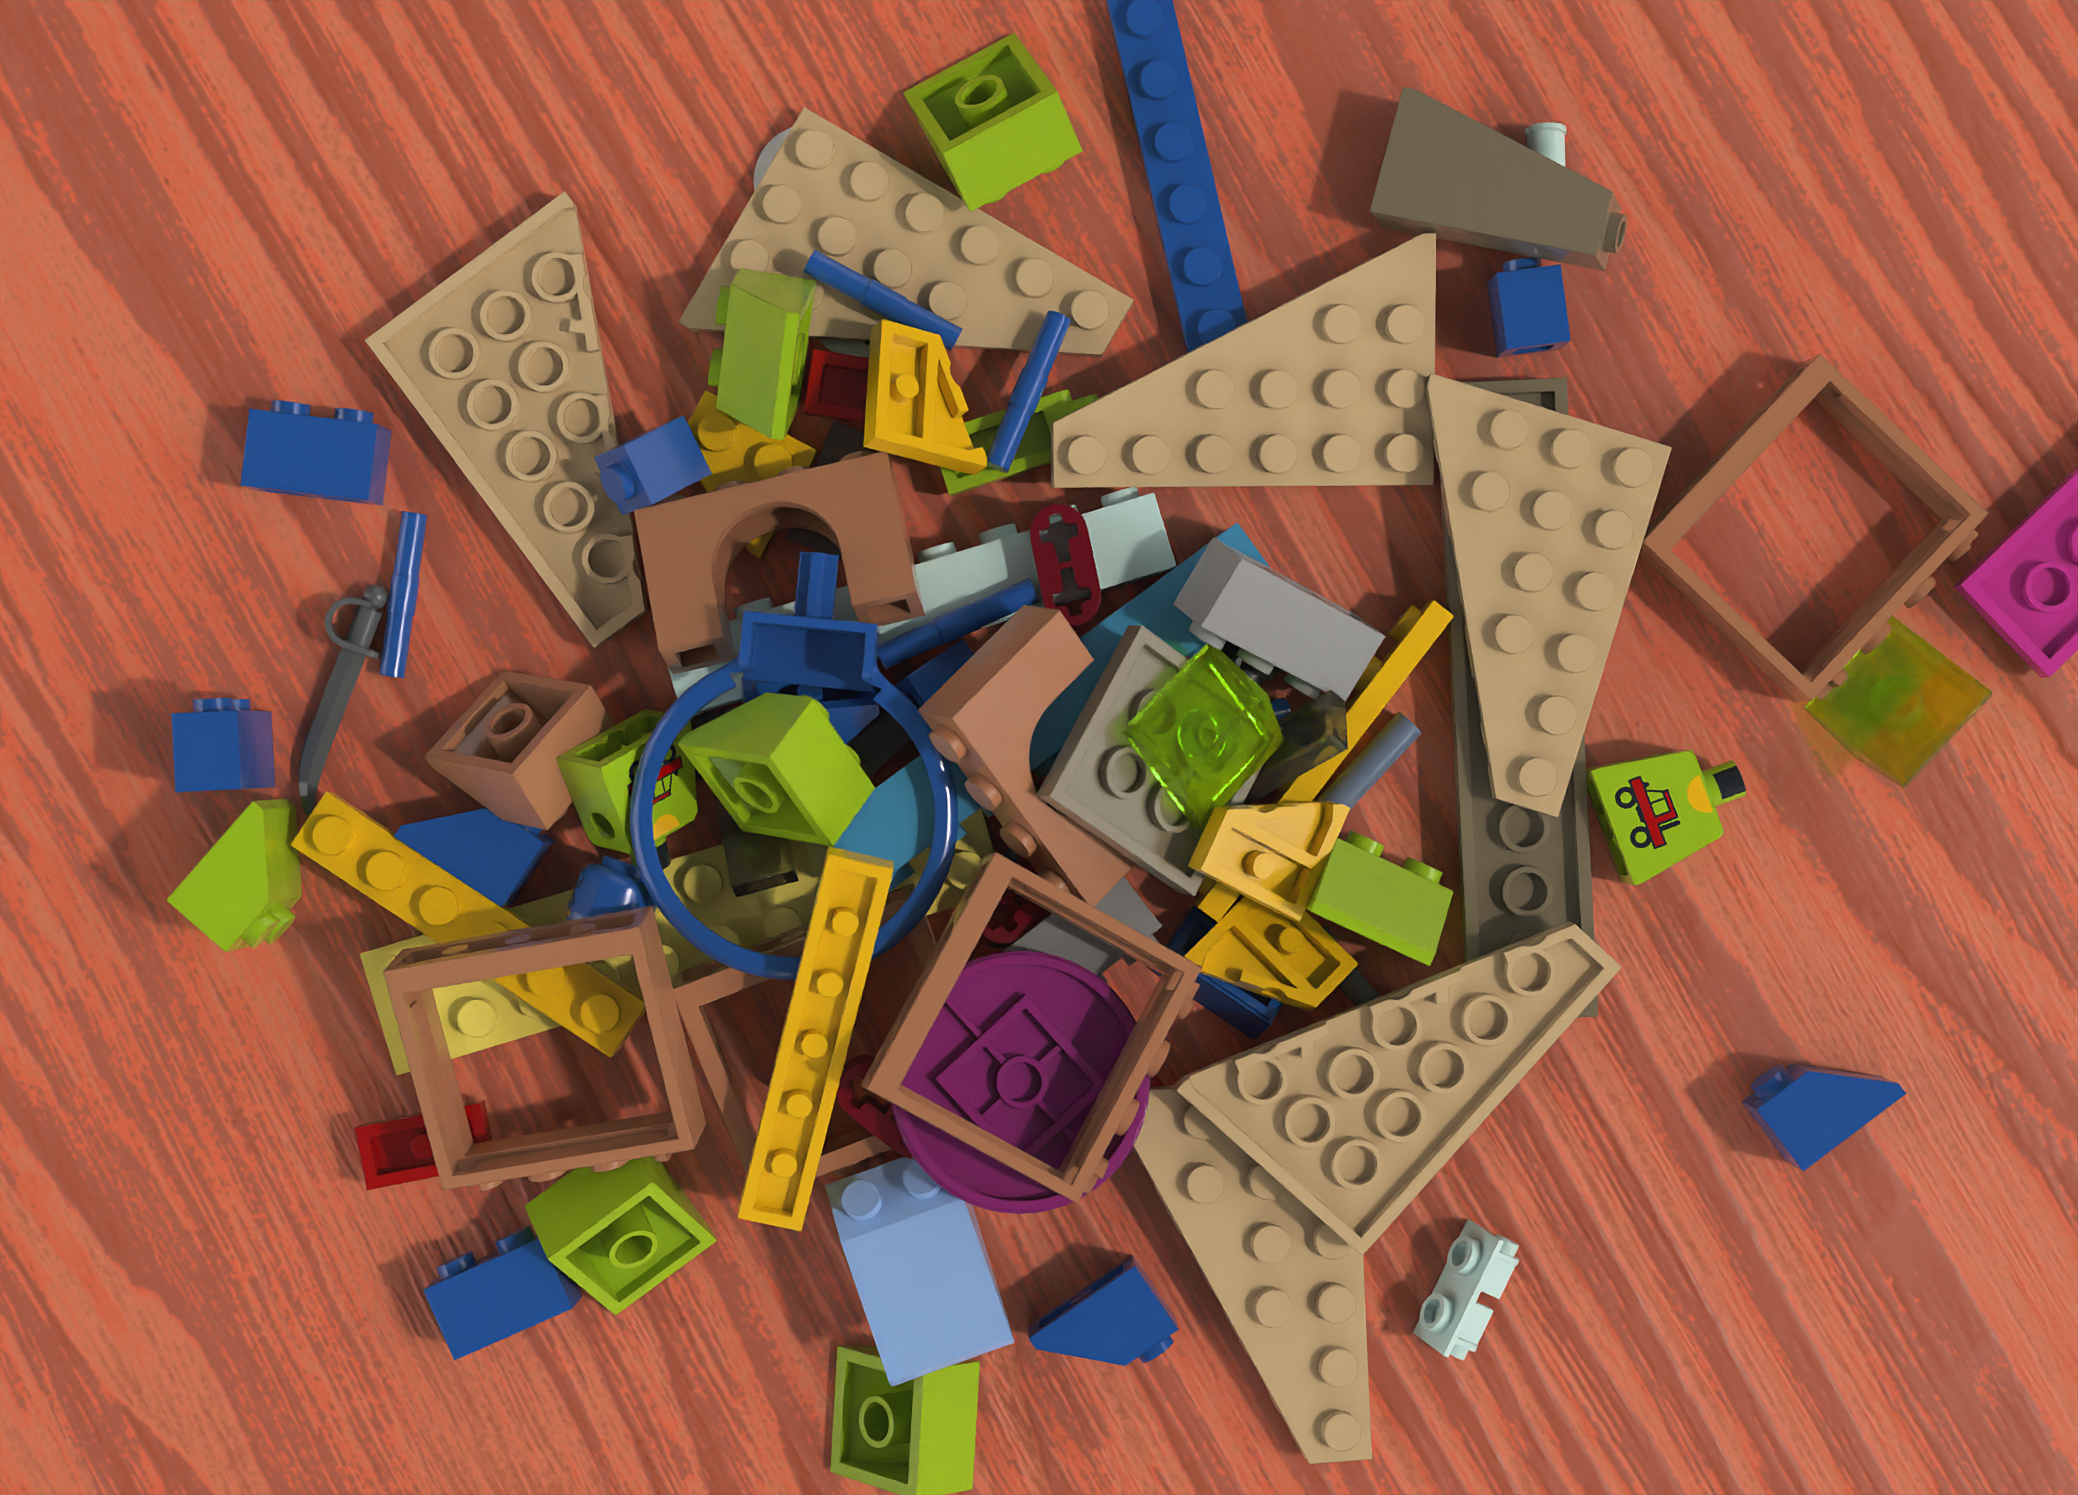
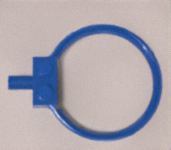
(806, 652)

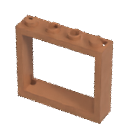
(1904, 585)
(525, 950)
(715, 980)
(1140, 1056)

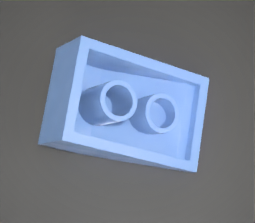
(918, 1269)

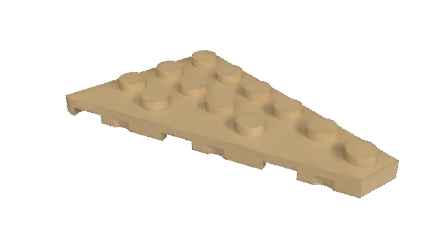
(910, 236)
(1290, 399)
(521, 400)
(1544, 555)
(1389, 1090)
(1275, 1270)

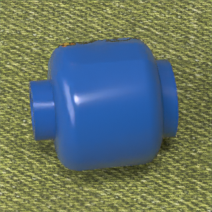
(607, 889)

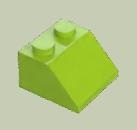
(994, 122)
(762, 349)
(781, 768)
(246, 879)
(1381, 899)
(619, 1229)
(906, 1434)

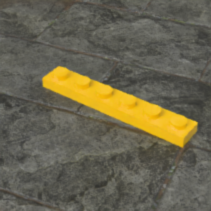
(1414, 635)
(450, 910)
(815, 1038)

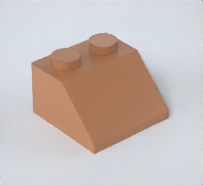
(510, 742)

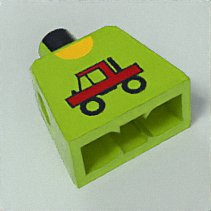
(602, 779)
(1659, 809)

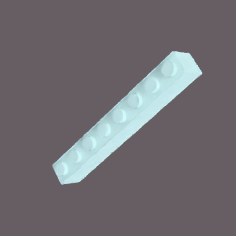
(1126, 547)

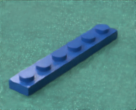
(1177, 168)

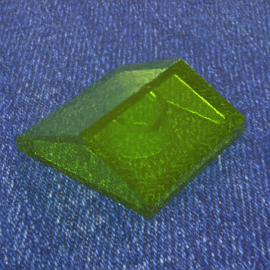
(1899, 704)
(1205, 733)

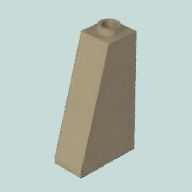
(1490, 191)

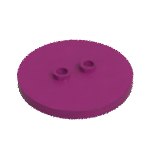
(1023, 1059)

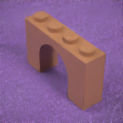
(696, 538)
(986, 727)

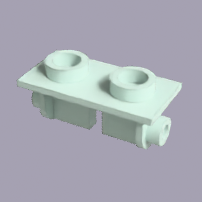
(1451, 1315)

